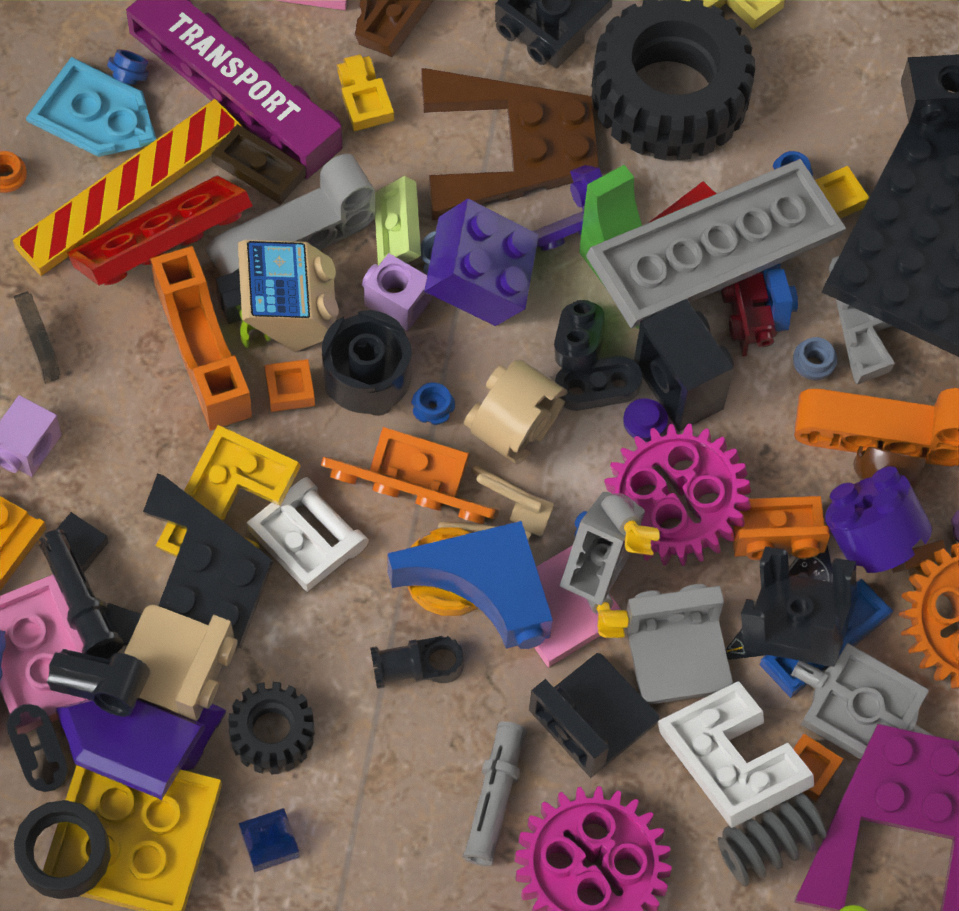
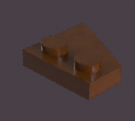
(388, 23)

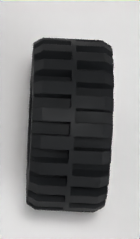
(681, 34)

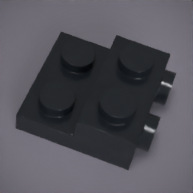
(548, 27)

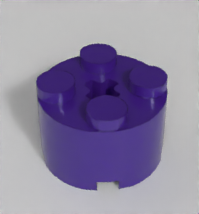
(877, 520)

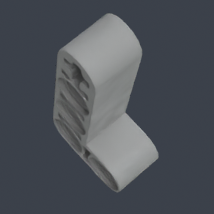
(320, 217)

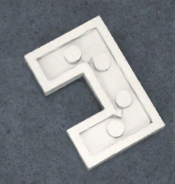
(736, 788)

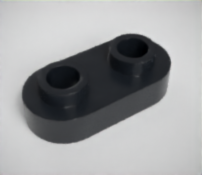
(579, 335)
(597, 383)

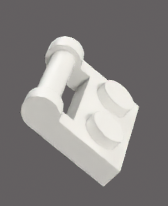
(297, 543)

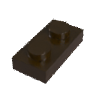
(258, 164)

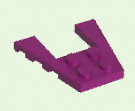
(899, 783)

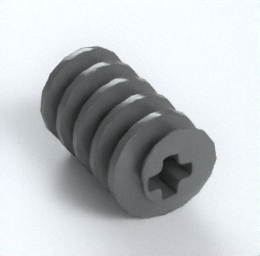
(769, 836)

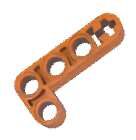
(854, 420)

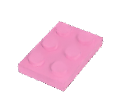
(34, 631)

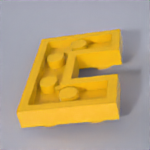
(226, 467)

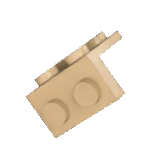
(181, 659)

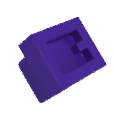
(553, 234)

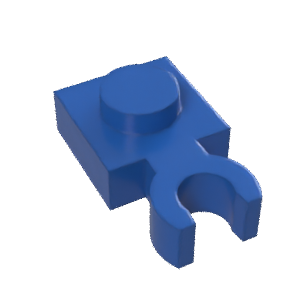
(781, 296)

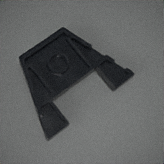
(213, 570)

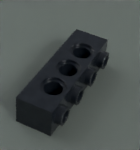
(927, 88)

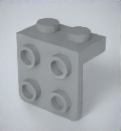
(678, 643)

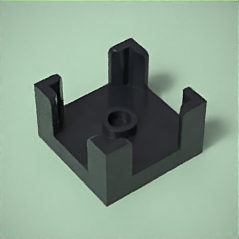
(799, 614)

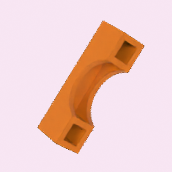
(199, 338)

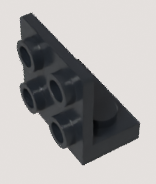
(592, 713)

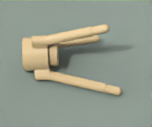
(529, 509)

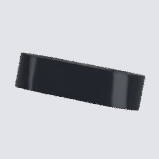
(48, 743)

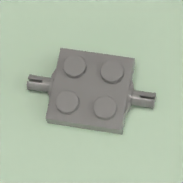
(857, 697)

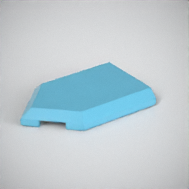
(93, 111)

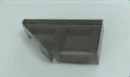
(37, 337)

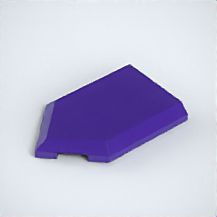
(134, 749)

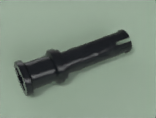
(85, 611)

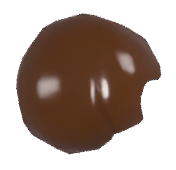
(874, 459)

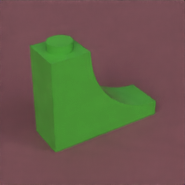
(608, 210)

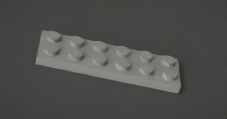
(715, 242)

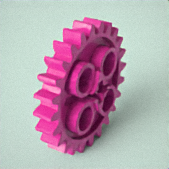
(711, 472)
(626, 839)

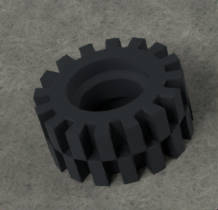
(277, 754)

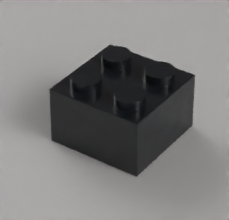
(683, 364)

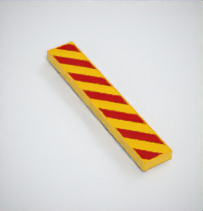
(125, 188)

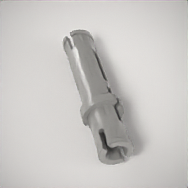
(499, 774)

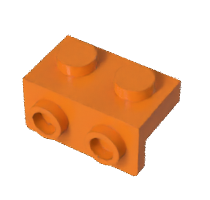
(783, 524)

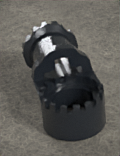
(414, 662)

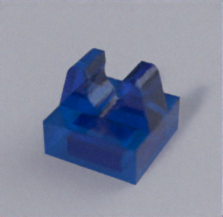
(269, 840)

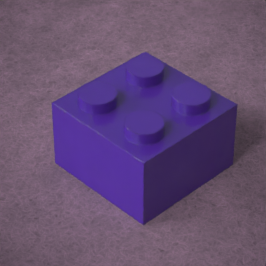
(481, 262)

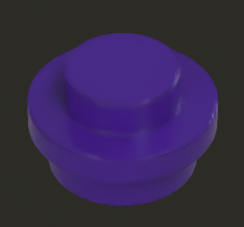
(642, 416)

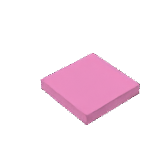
(572, 616)

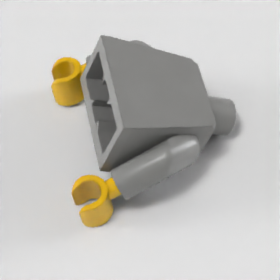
(599, 553)

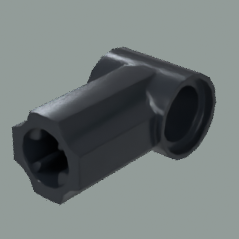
(110, 683)

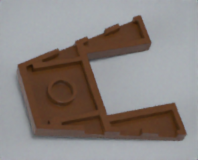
(547, 134)

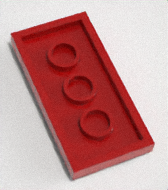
(160, 229)

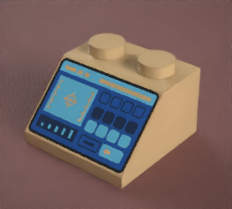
(287, 291)

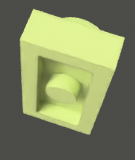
(397, 221)

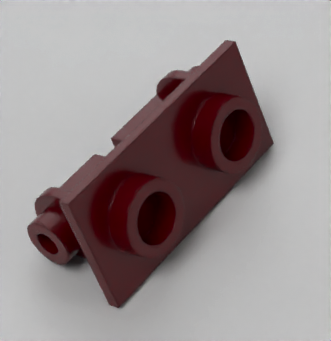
(748, 322)

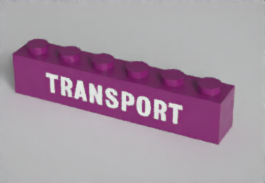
(237, 79)

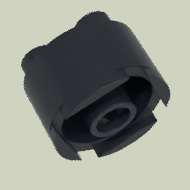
(366, 362)

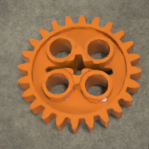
(927, 622)

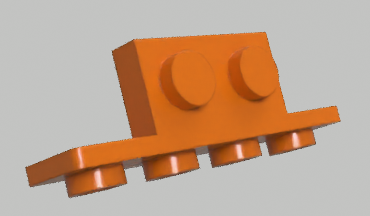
(418, 468)

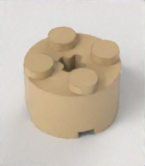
(516, 410)

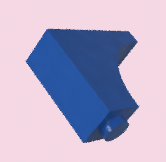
(490, 571)

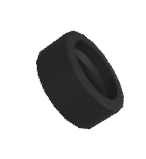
(45, 817)

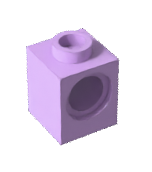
(404, 305)
(27, 436)

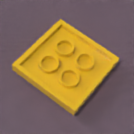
(150, 839)

